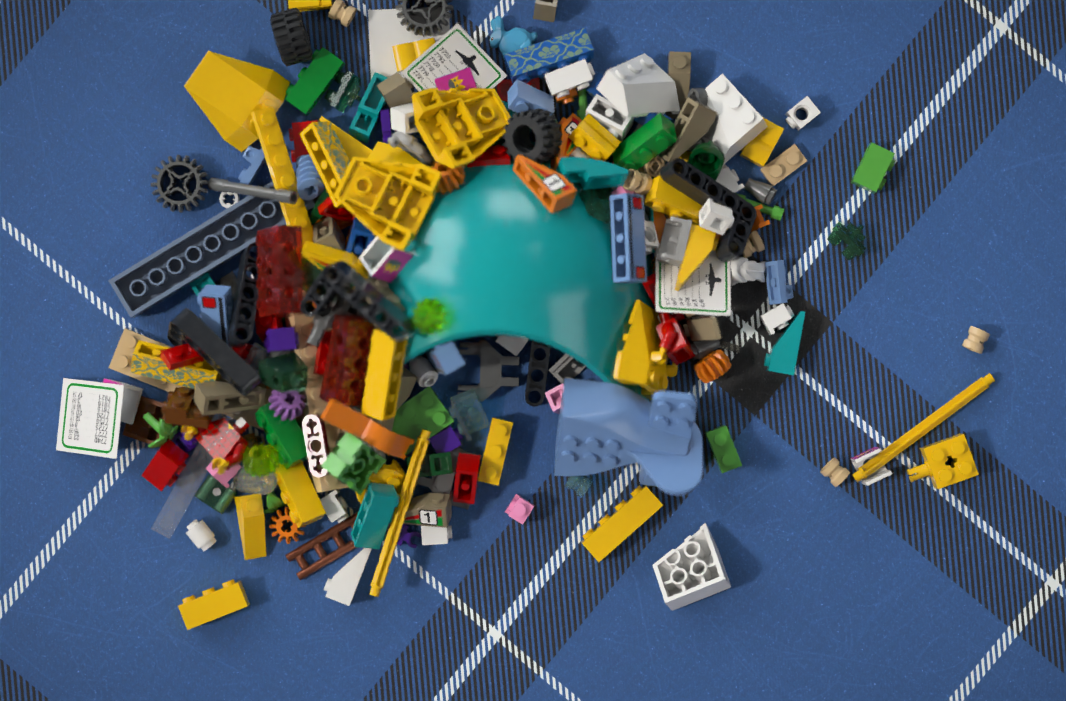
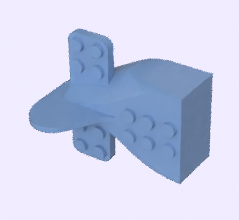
(614, 427)

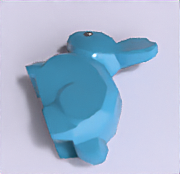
(512, 40)

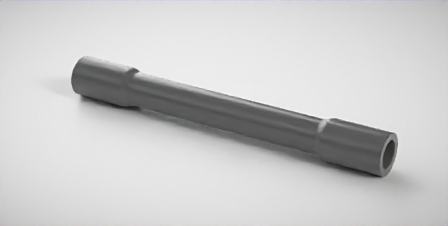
(279, 195)

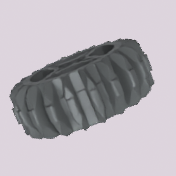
(414, 10)
(187, 177)

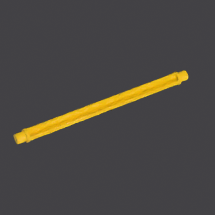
(923, 427)
(400, 512)

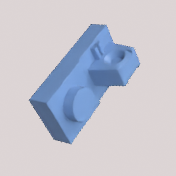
(257, 159)
(775, 277)

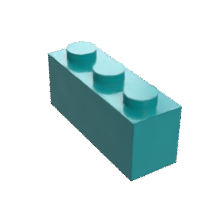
(374, 515)

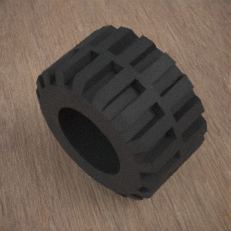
(291, 36)
(545, 130)

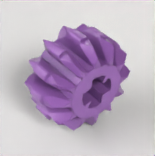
(283, 408)

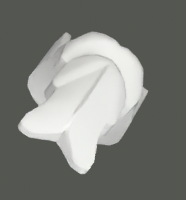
(745, 270)

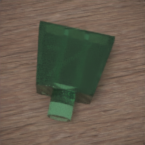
(284, 373)

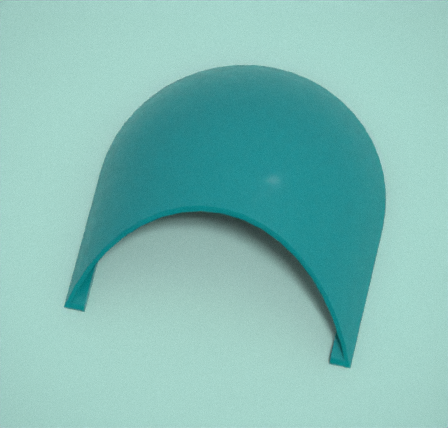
(519, 271)

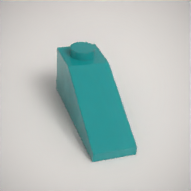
(785, 351)

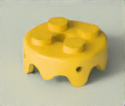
(387, 474)

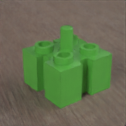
(353, 462)

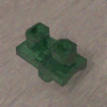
(346, 93)
(854, 246)

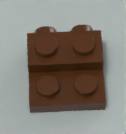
(182, 410)
(140, 428)

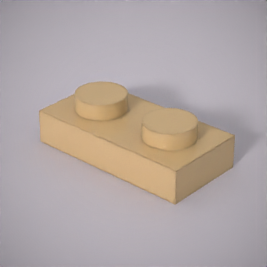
(783, 165)

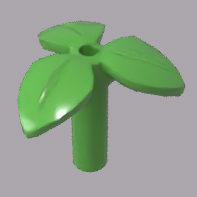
(165, 430)
(273, 503)

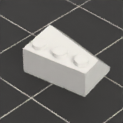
(640, 88)
(735, 119)
(691, 570)

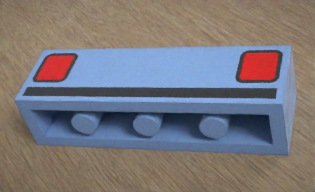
(628, 238)
(216, 309)
(444, 358)

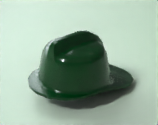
(707, 159)

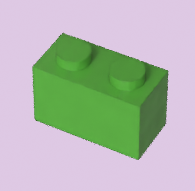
(873, 168)
(723, 449)

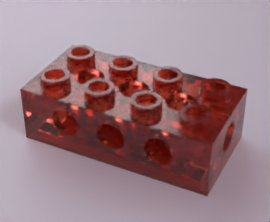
(286, 274)
(347, 360)

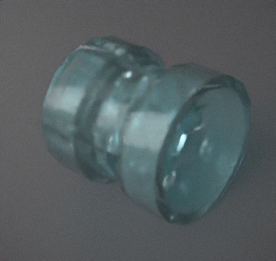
(579, 484)

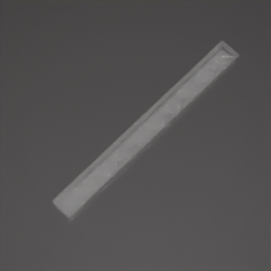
(195, 470)

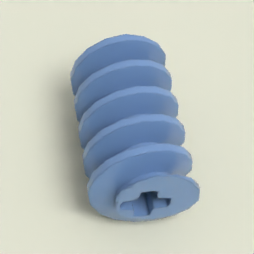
(308, 179)

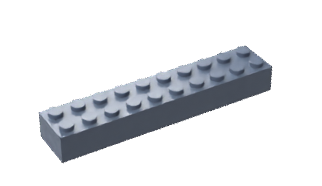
(197, 253)

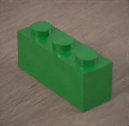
(314, 81)
(645, 143)
(283, 436)

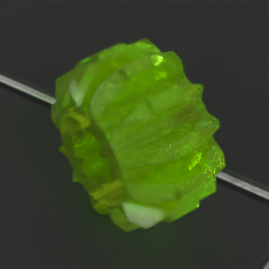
(427, 324)
(261, 460)

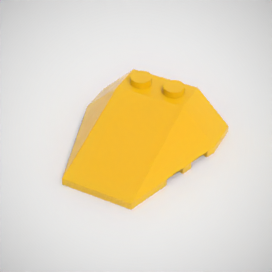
(231, 91)
(459, 122)
(389, 197)
(635, 362)

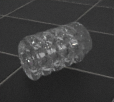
(248, 484)

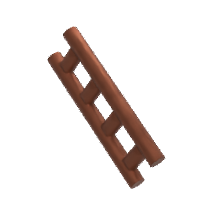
(315, 543)

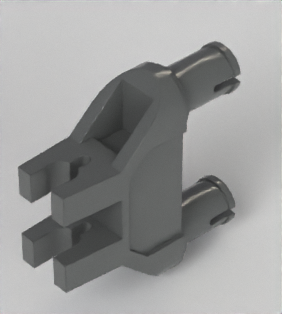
(326, 318)
(490, 368)
(444, 483)

